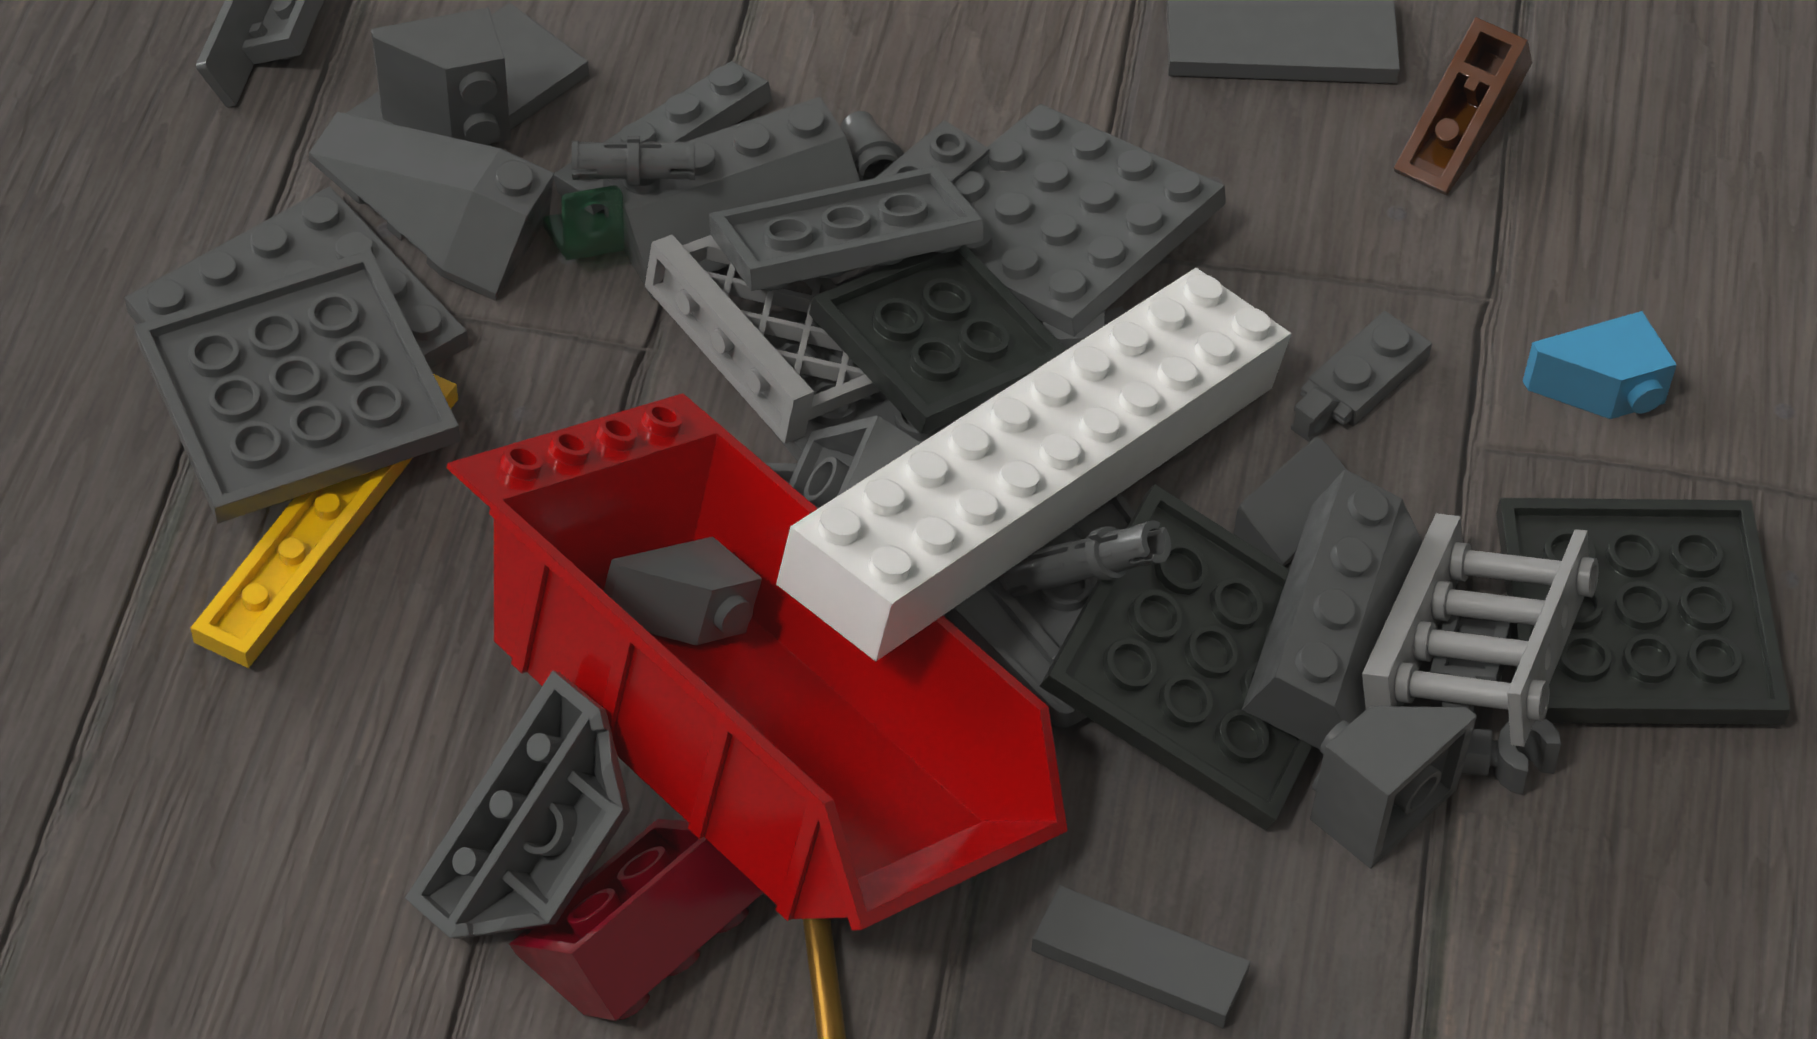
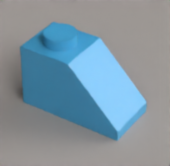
(1603, 367)

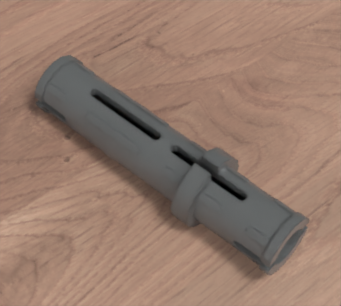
(1103, 554)

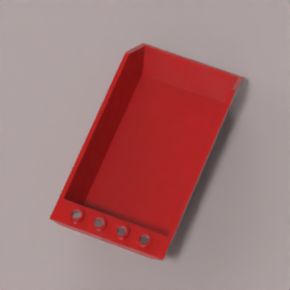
(781, 745)

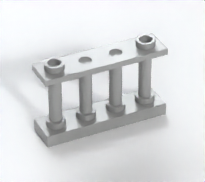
(1431, 597)

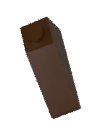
(1465, 106)

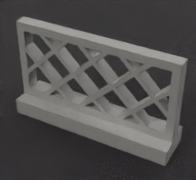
(736, 339)

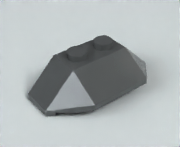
(530, 822)

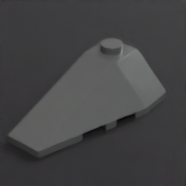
(450, 197)

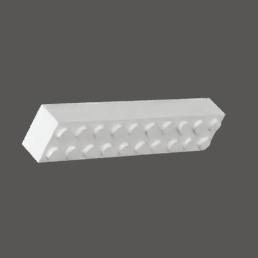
(1029, 463)

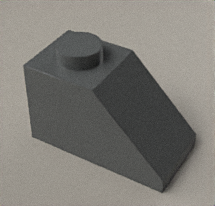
(686, 591)

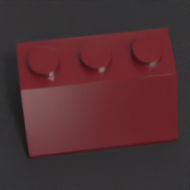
(638, 921)

